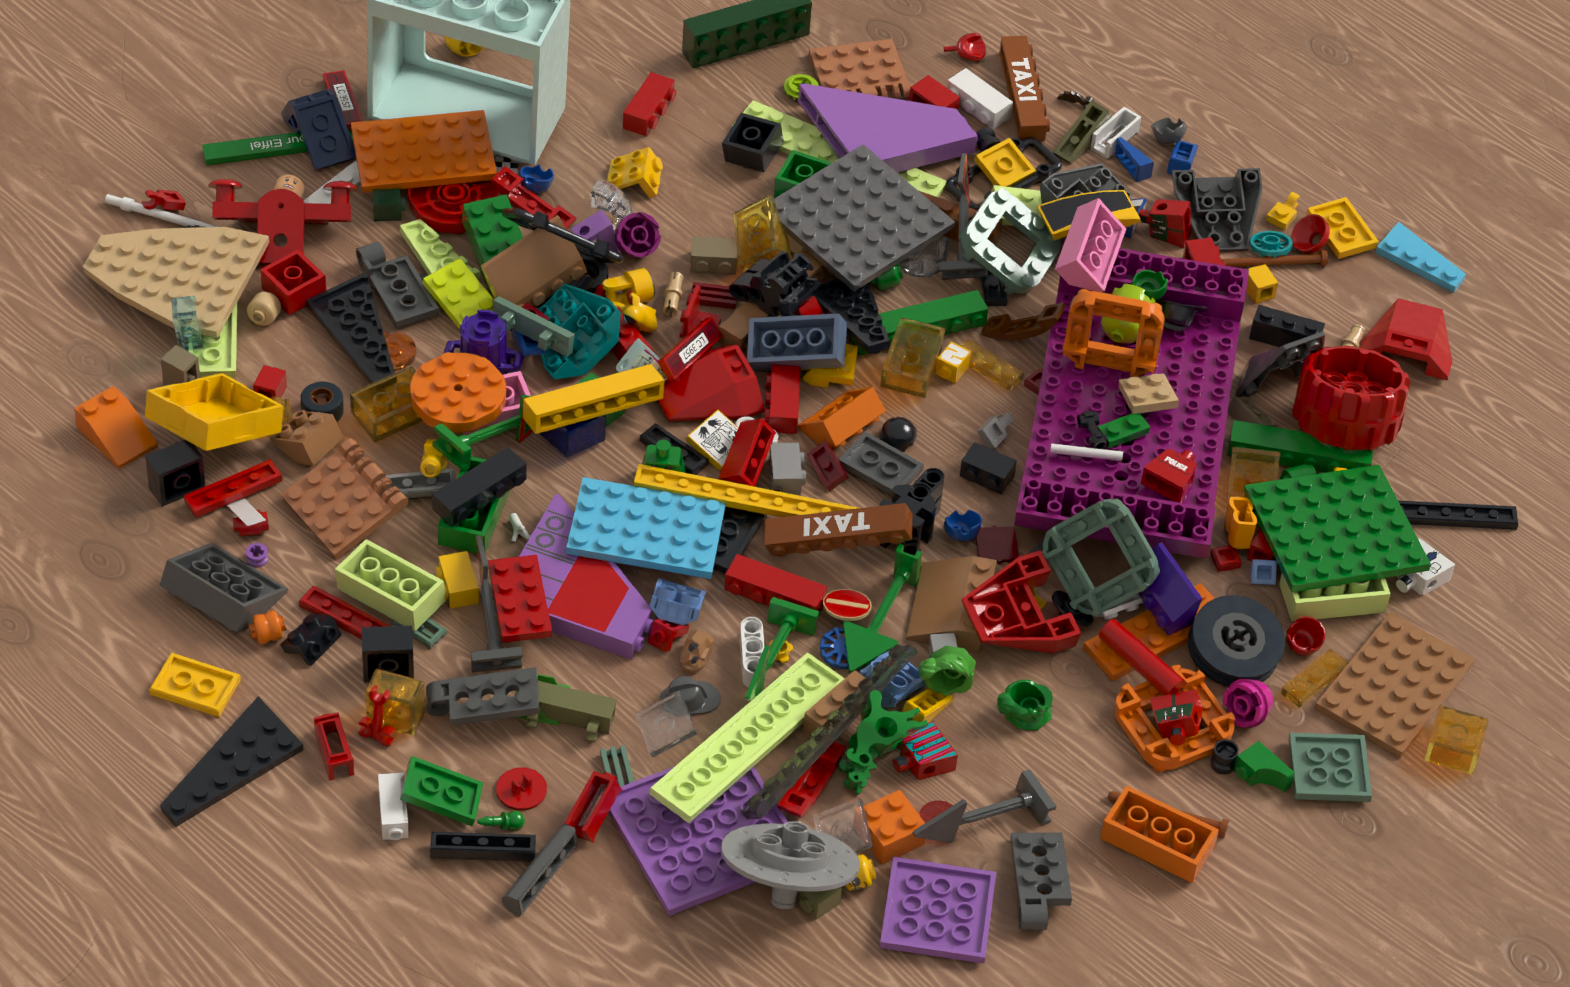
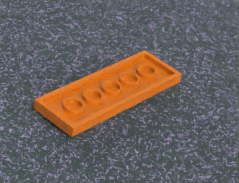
(1148, 632)

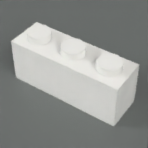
(980, 99)

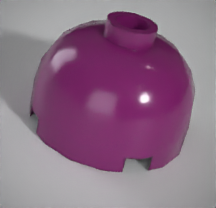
(637, 235)

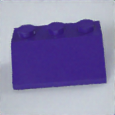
(1171, 595)

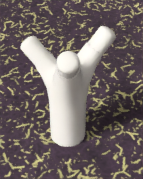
(518, 528)

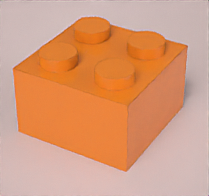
(891, 826)

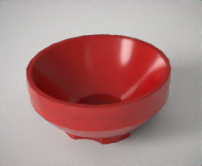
(1306, 230)

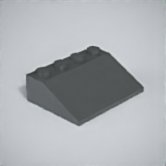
(221, 586)

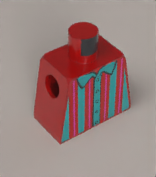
(926, 753)

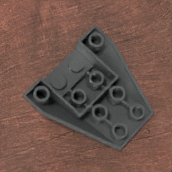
(1079, 181)
(1221, 205)
(1281, 357)

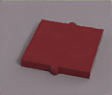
(997, 543)

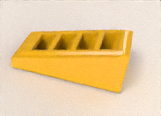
(927, 704)

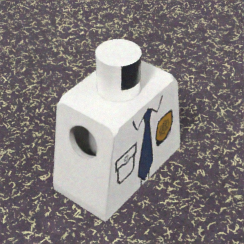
(1424, 582)

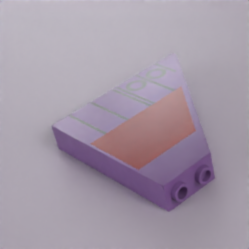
(585, 595)

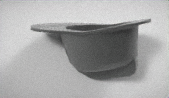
(698, 695)

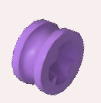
(258, 548)

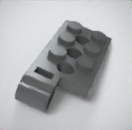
(373, 261)
(443, 695)
(1030, 903)

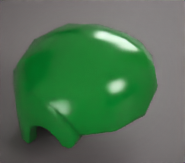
(1153, 283)

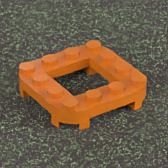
(1137, 360)
(1161, 752)

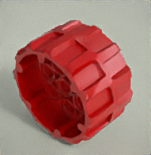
(1351, 398)

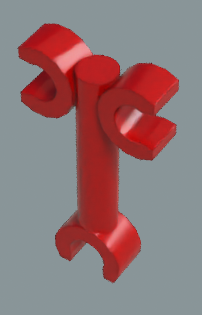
(373, 726)

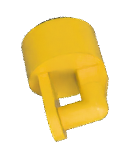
(637, 281)

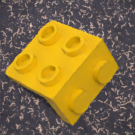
(637, 167)

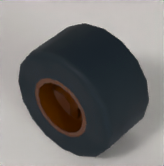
(323, 398)

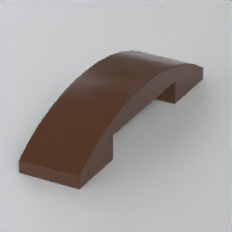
(1004, 328)

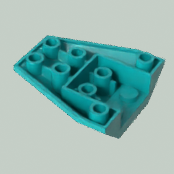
(592, 321)

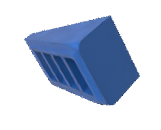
(1181, 158)
(1133, 160)
(526, 345)

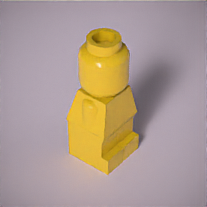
(432, 461)

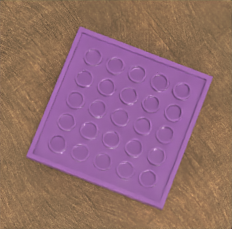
(685, 857)

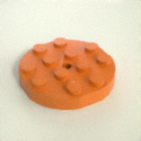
(458, 392)

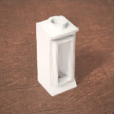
(1124, 120)
(392, 809)

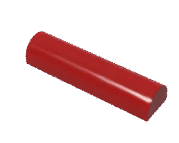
(1141, 658)

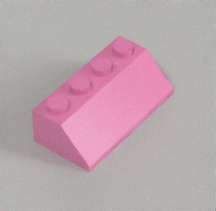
(1090, 247)

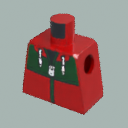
(1168, 221)
(1178, 715)

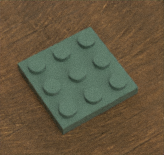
(1330, 767)

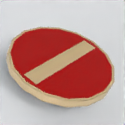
(847, 604)

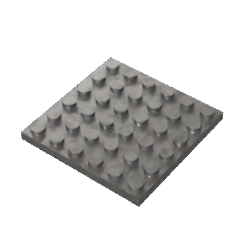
(860, 217)

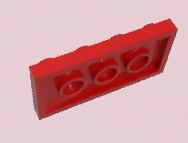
(519, 598)

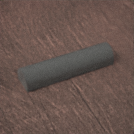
(540, 870)

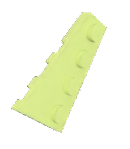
(429, 249)

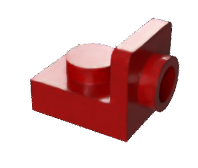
(664, 632)

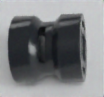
(986, 139)
(1224, 756)

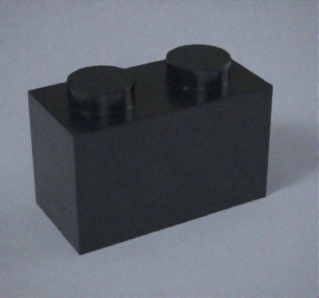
(988, 468)

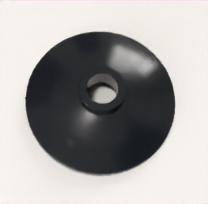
(1061, 601)

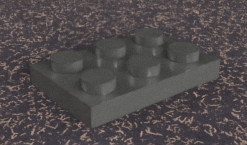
(880, 463)

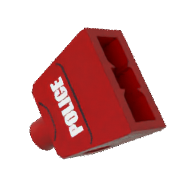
(1170, 474)

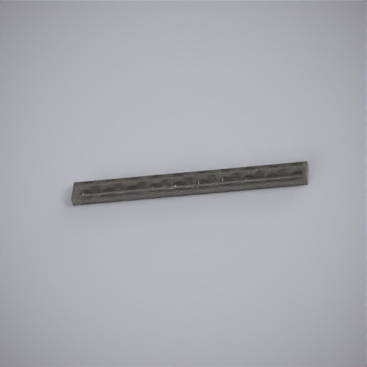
(825, 735)

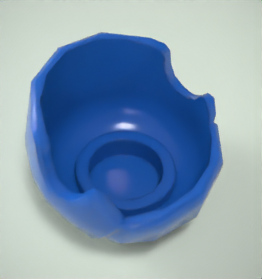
(536, 179)
(963, 526)

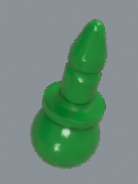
(513, 821)

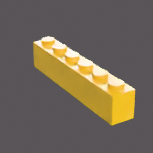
(593, 398)

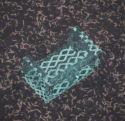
(186, 323)

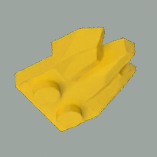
(841, 375)

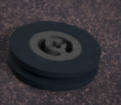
(1231, 619)

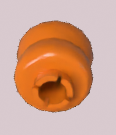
(267, 627)

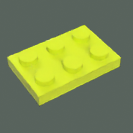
(458, 291)

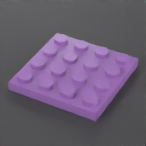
(938, 910)

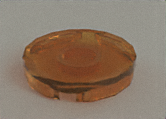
(401, 349)

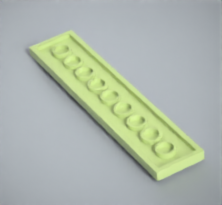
(808, 140)
(744, 739)

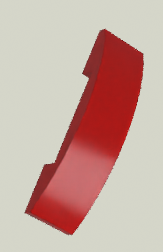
(522, 198)
(813, 782)

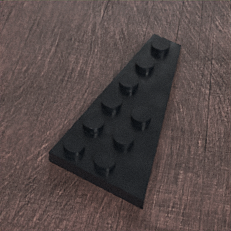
(859, 312)
(354, 324)
(244, 753)

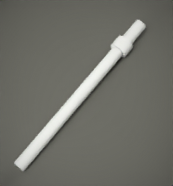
(128, 204)

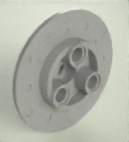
(789, 859)

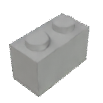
(786, 466)

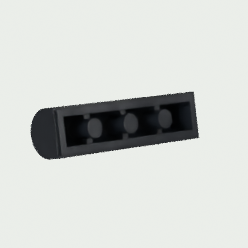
(482, 846)

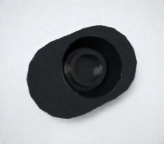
(1179, 316)

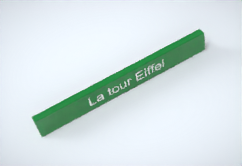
(254, 148)

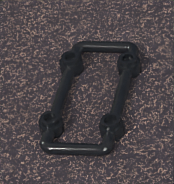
(1042, 172)
(598, 250)

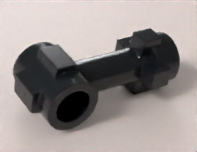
(1089, 420)

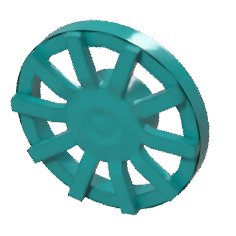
(1270, 243)

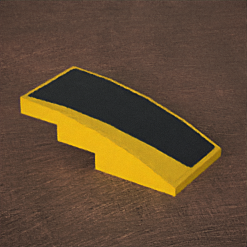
(1060, 212)

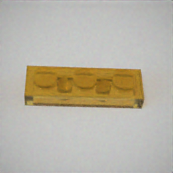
(993, 366)
(1314, 678)

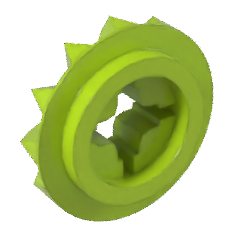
(793, 83)

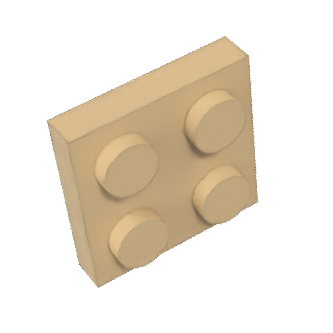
(1148, 393)

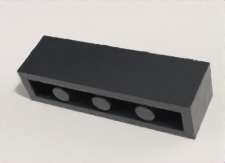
(479, 486)

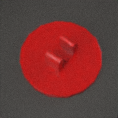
(521, 788)

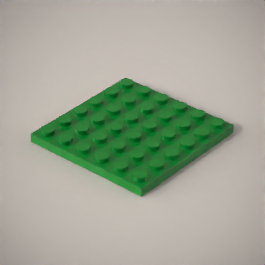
(1336, 528)

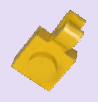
(1283, 214)

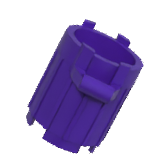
(487, 337)

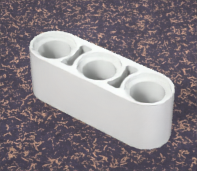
(751, 647)

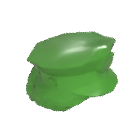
(948, 670)

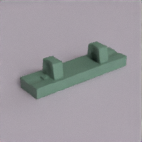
(535, 327)

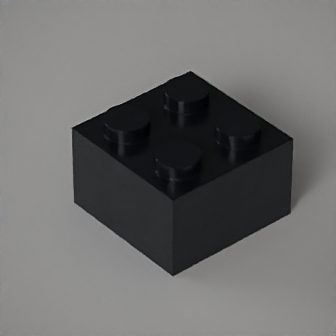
(752, 142)
(175, 472)
(387, 650)

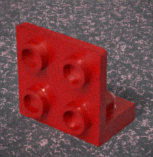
(692, 316)

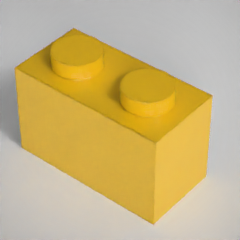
(458, 579)

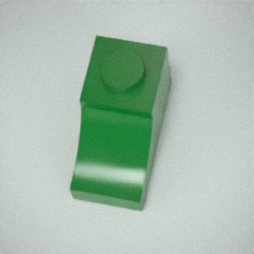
(1262, 766)

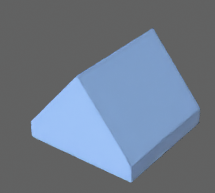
(1263, 572)

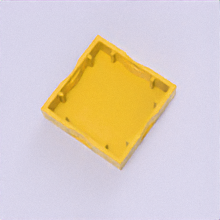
(214, 411)

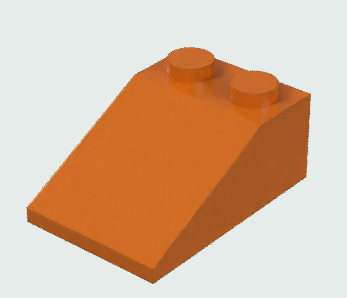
(114, 427)

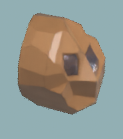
(696, 651)

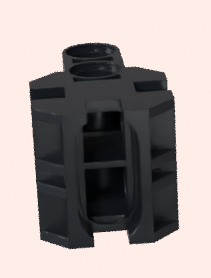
(776, 284)
(924, 502)

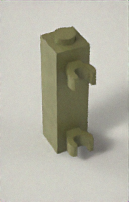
(575, 708)

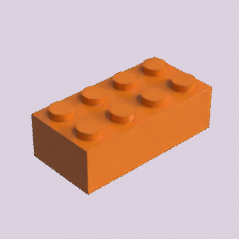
(1159, 834)

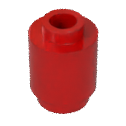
(255, 529)

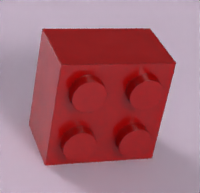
(293, 280)

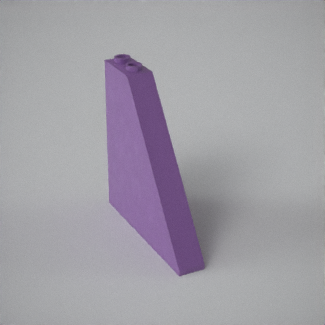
(893, 129)

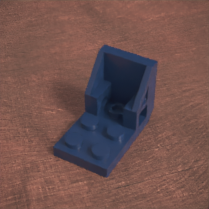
(321, 127)

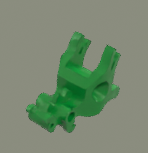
(875, 736)

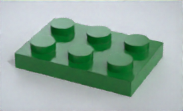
(441, 791)

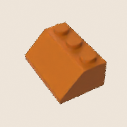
(843, 417)

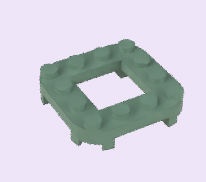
(977, 246)
(1071, 572)

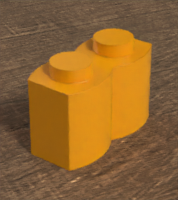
(1240, 522)

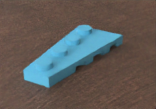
(1417, 256)

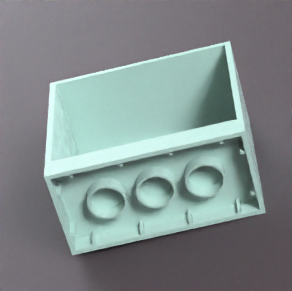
(411, 84)

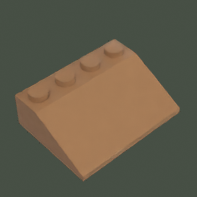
(534, 267)
(939, 597)

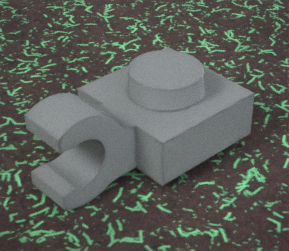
(994, 431)

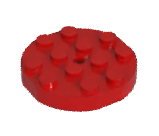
(443, 204)

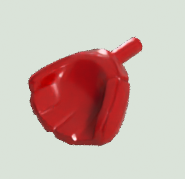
(969, 47)

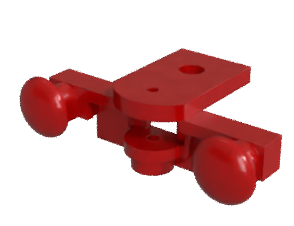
(284, 221)

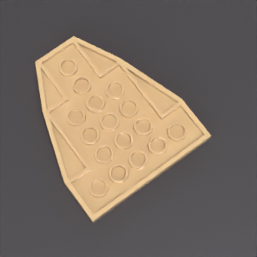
(170, 263)

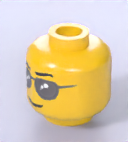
(865, 875)

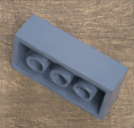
(797, 341)

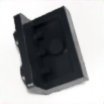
(312, 637)

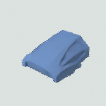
(676, 602)
(900, 686)

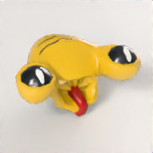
(638, 314)

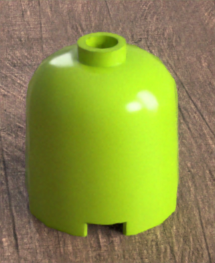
(1121, 330)

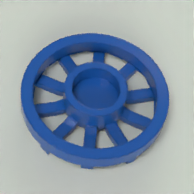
(838, 647)

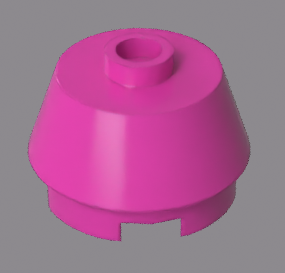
(1248, 701)

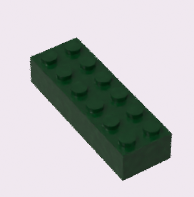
(743, 29)

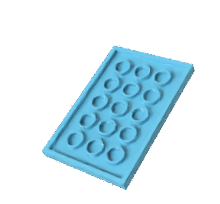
(646, 528)

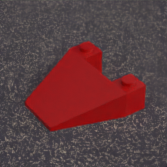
(1008, 614)

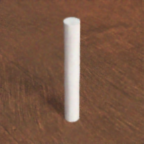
(1086, 452)

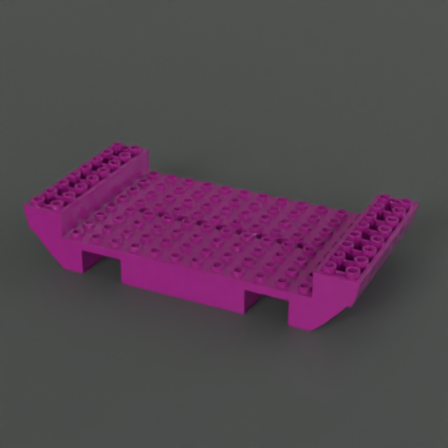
(1200, 372)

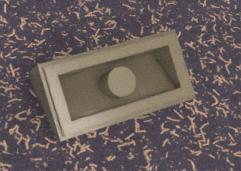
(1247, 411)

